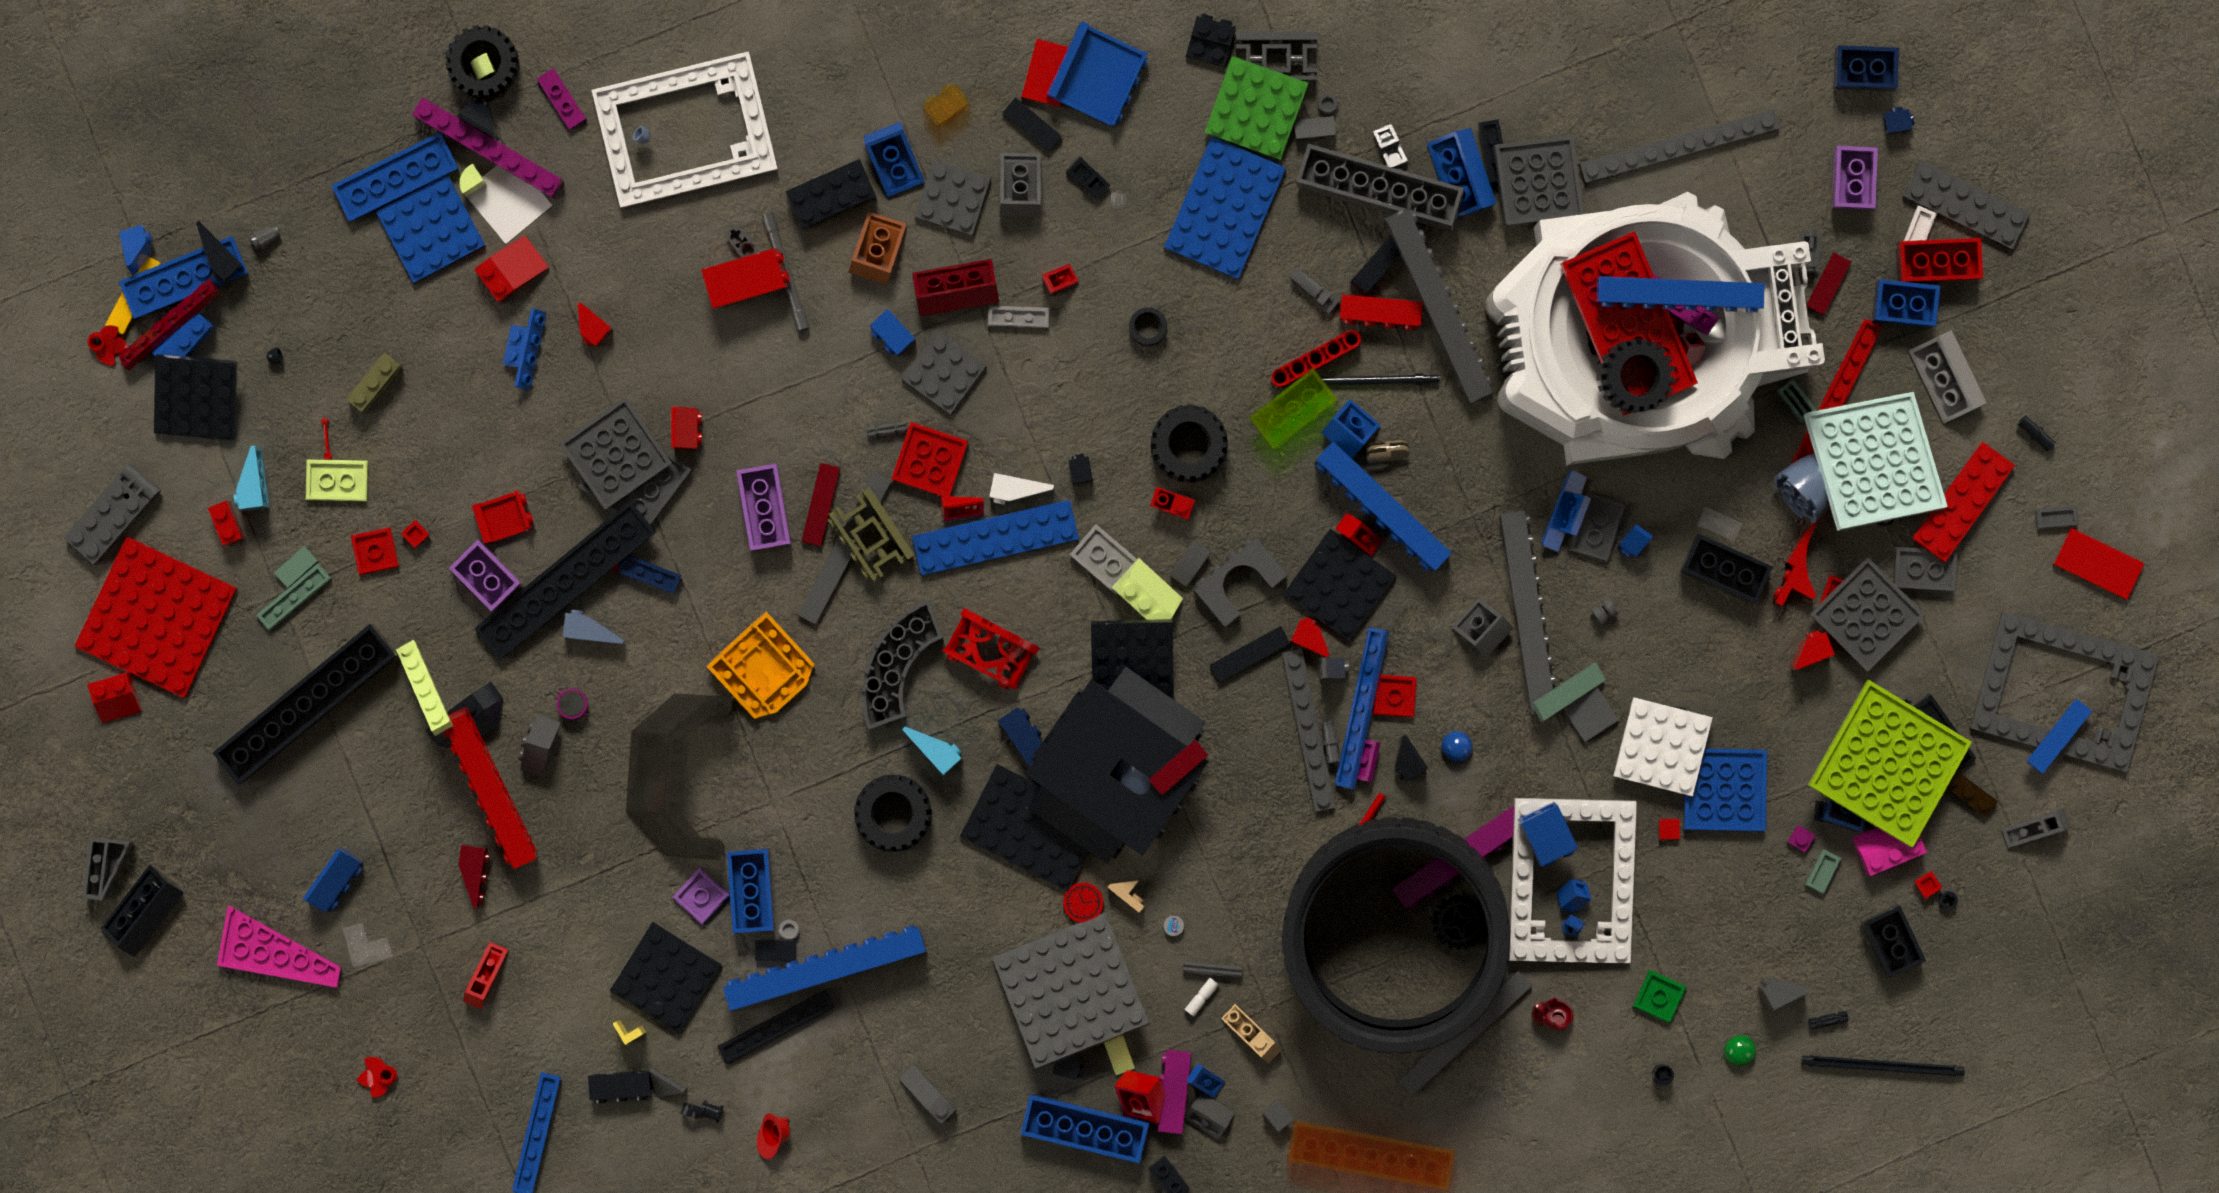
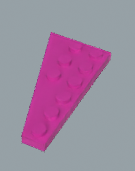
(260, 949)

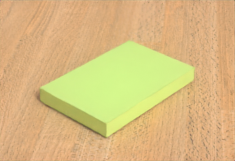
(337, 480)

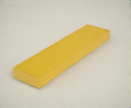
(121, 314)

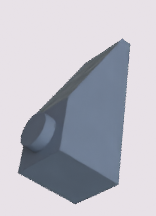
(585, 628)

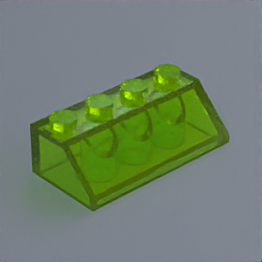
(1293, 410)

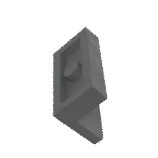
(1209, 1115)

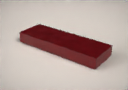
(1828, 283)
(1178, 767)

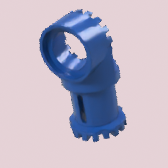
(1574, 923)

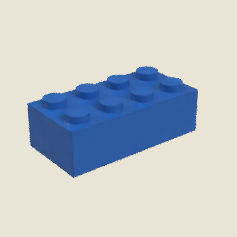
(750, 890)

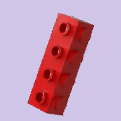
(1380, 311)

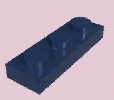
(650, 574)

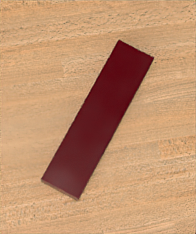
(820, 504)

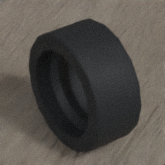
(1148, 341)

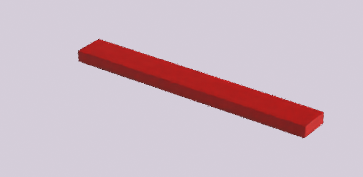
(1845, 376)

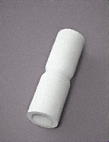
(1199, 999)

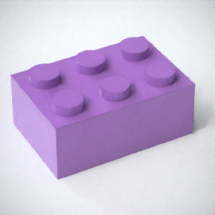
(1854, 178)
(485, 575)

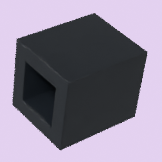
(1080, 469)

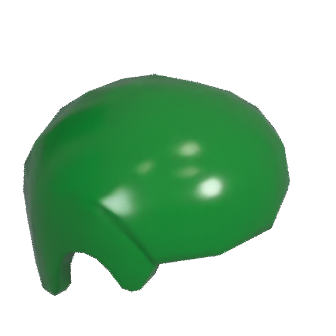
(1739, 1050)

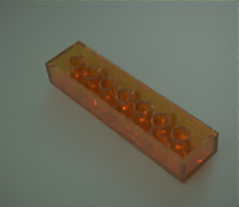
(1370, 1154)

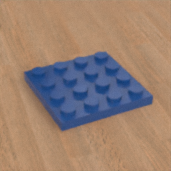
(430, 228)
(1729, 791)

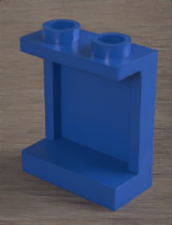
(1548, 834)

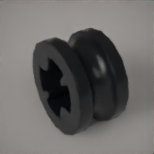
(1945, 905)

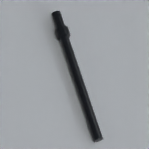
(1418, 379)

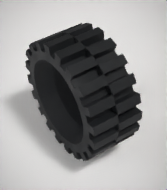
(493, 85)
(1612, 382)

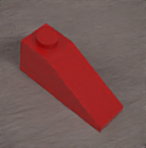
(485, 975)

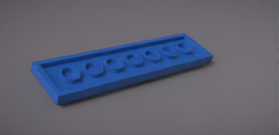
(995, 537)

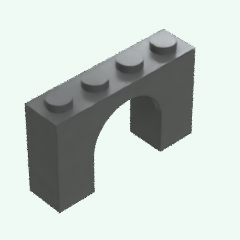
(1253, 556)

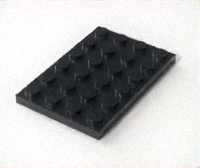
(1017, 834)

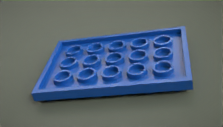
(1224, 207)

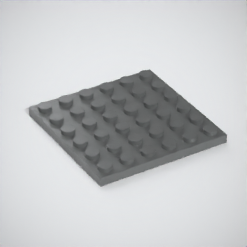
(1070, 991)

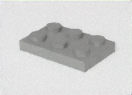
(1103, 556)

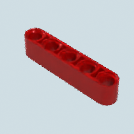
(1325, 356)

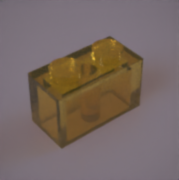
(945, 105)

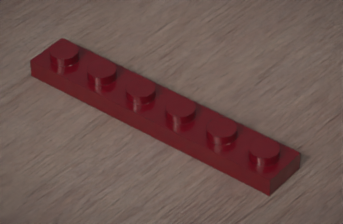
(169, 324)

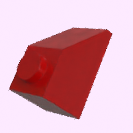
(591, 326)
(1359, 534)
(1310, 637)

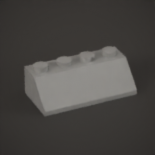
(1947, 376)

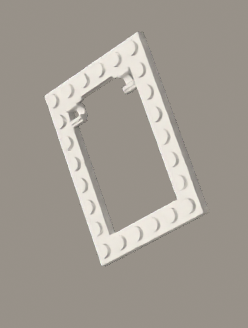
(742, 80)
(1604, 948)

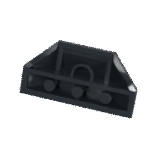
(484, 708)

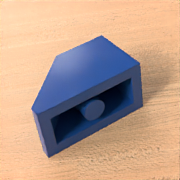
(135, 247)
(1634, 541)

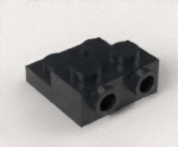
(1210, 40)

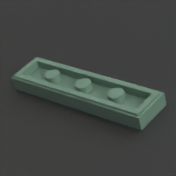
(293, 597)
(1568, 691)

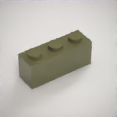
(374, 382)

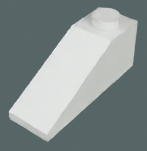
(1011, 488)

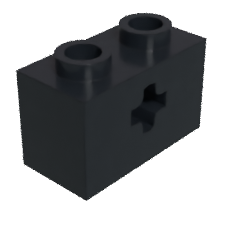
(1168, 1176)

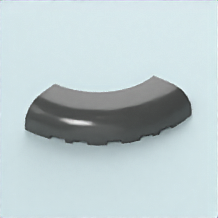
(891, 662)

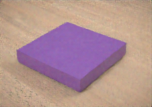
(701, 896)

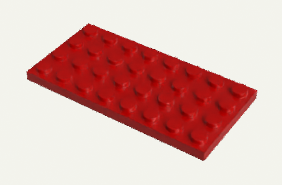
(1617, 324)

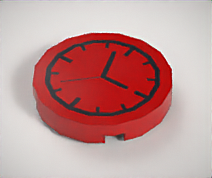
(1083, 902)

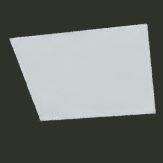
(508, 203)

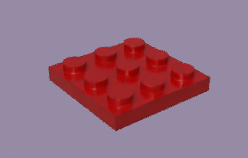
(929, 460)

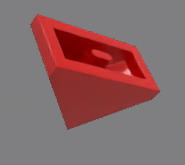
(1059, 279)

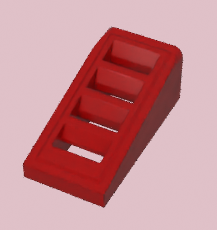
(954, 507)

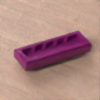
(561, 99)

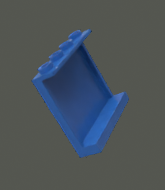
(1097, 75)

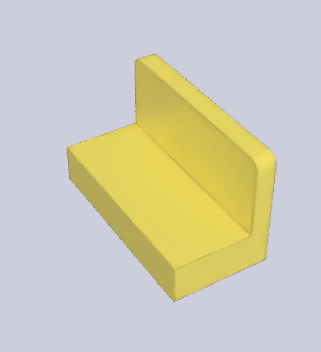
(625, 1036)

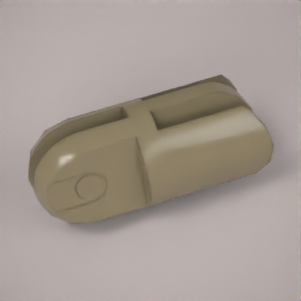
(1386, 451)

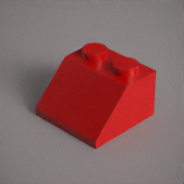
(685, 428)
(1812, 649)
(114, 697)
(1141, 1096)

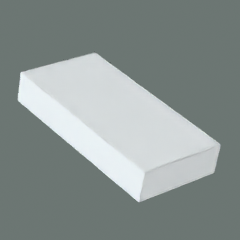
(1920, 224)

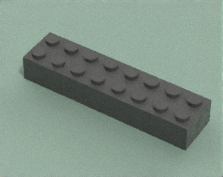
(1379, 187)

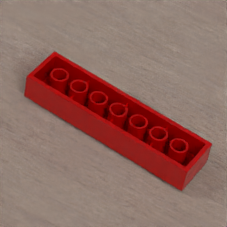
(490, 788)

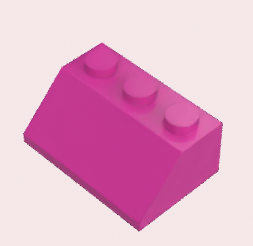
(1881, 851)

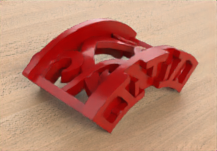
(1017, 643)

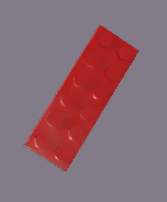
(1965, 502)

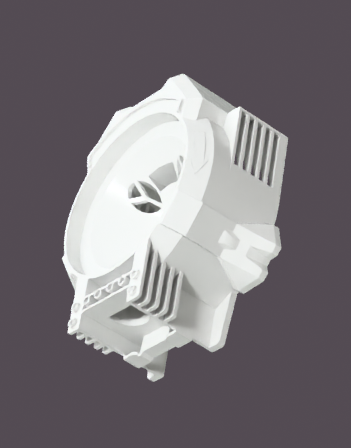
(1558, 374)

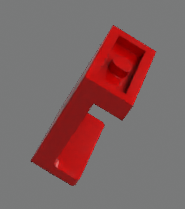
(503, 517)

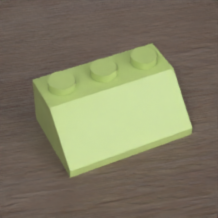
(1147, 592)

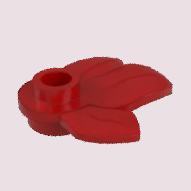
(110, 344)
(374, 1076)

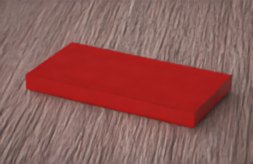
(2098, 563)

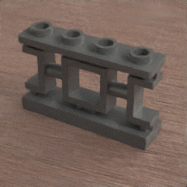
(1276, 40)

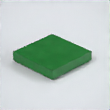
(1659, 996)

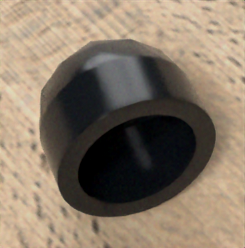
(274, 356)

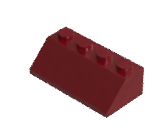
(955, 287)

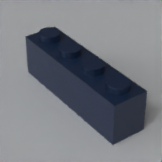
(1022, 733)

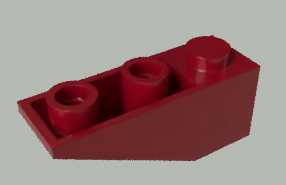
(472, 867)

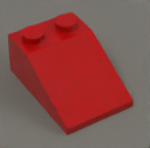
(511, 268)

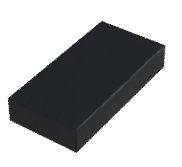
(775, 950)

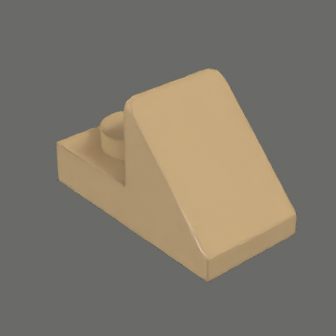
(1122, 890)

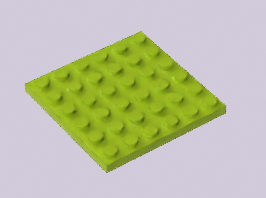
(1889, 763)

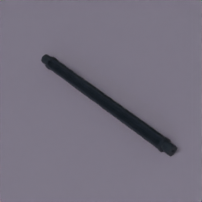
(1883, 1065)

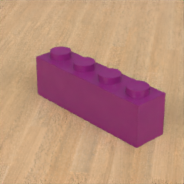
(1175, 1086)

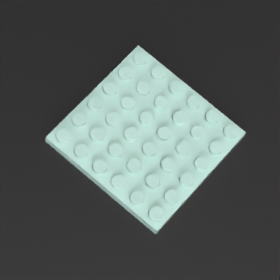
(1875, 461)

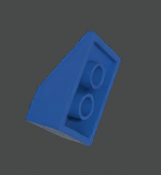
(893, 159)

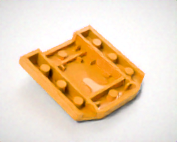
(762, 667)

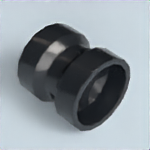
(1666, 1074)

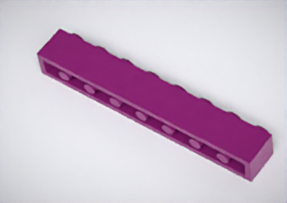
(488, 147)
(1438, 872)

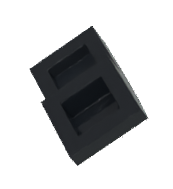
(1088, 177)

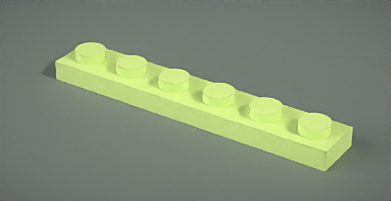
(424, 687)

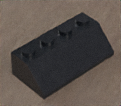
(141, 911)

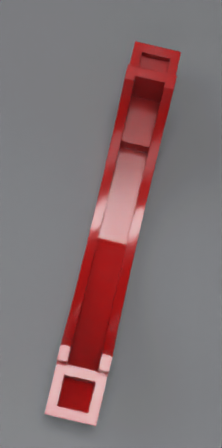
(1797, 577)

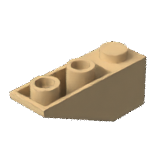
(1251, 1033)

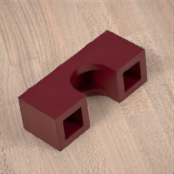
(1691, 342)

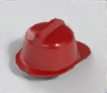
(772, 1134)

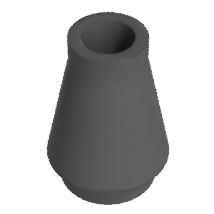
(264, 237)

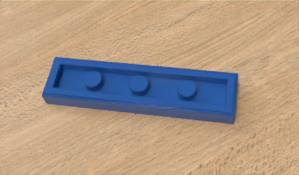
(2058, 736)

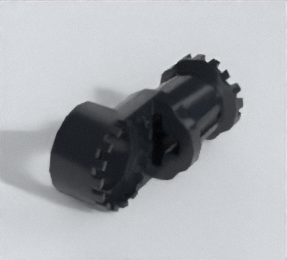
(707, 1110)

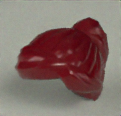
(1552, 1014)

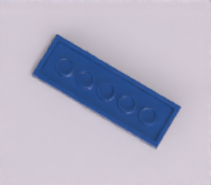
(395, 177)
(173, 280)

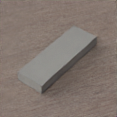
(1018, 317)

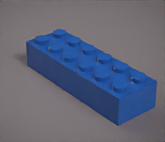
(1084, 1128)

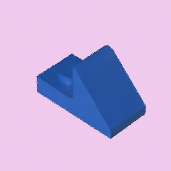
(1205, 1080)

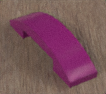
(1698, 319)

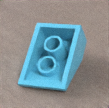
(252, 483)
(937, 751)

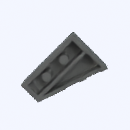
(103, 866)

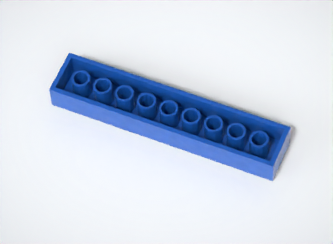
(825, 968)

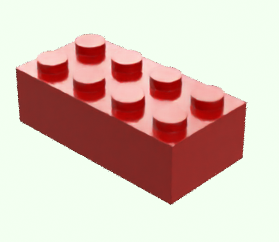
(1940, 260)

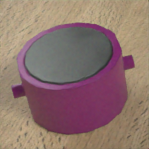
(572, 703)

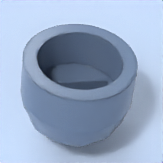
(641, 135)

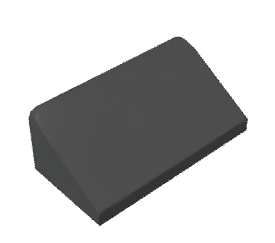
(1314, 128)

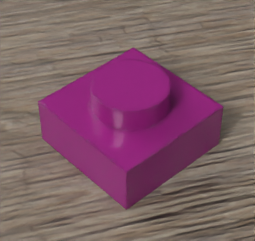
(1801, 838)

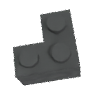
(538, 745)

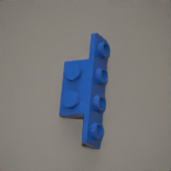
(523, 348)
(1568, 511)

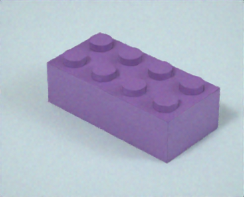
(764, 507)

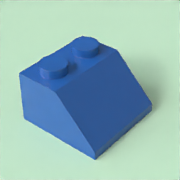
(1350, 428)

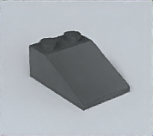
(1020, 185)

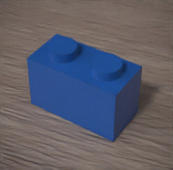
(892, 333)

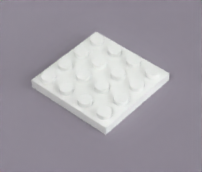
(1662, 746)

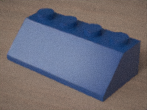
(1461, 165)

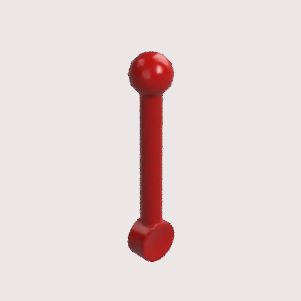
(327, 455)

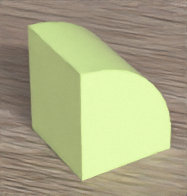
(483, 67)
(471, 180)

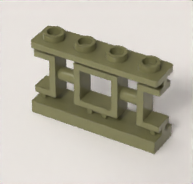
(884, 525)

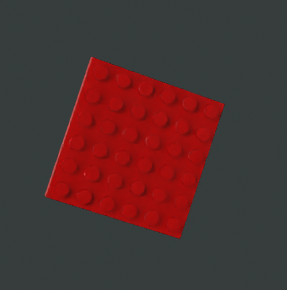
(155, 617)

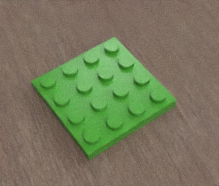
(1256, 107)

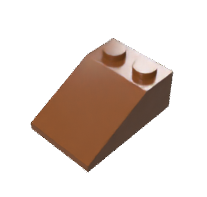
(877, 248)

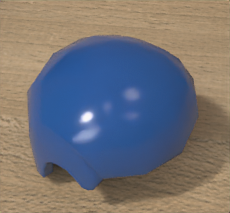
(1457, 746)

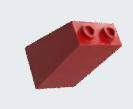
(745, 278)

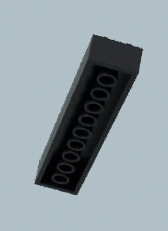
(305, 704)

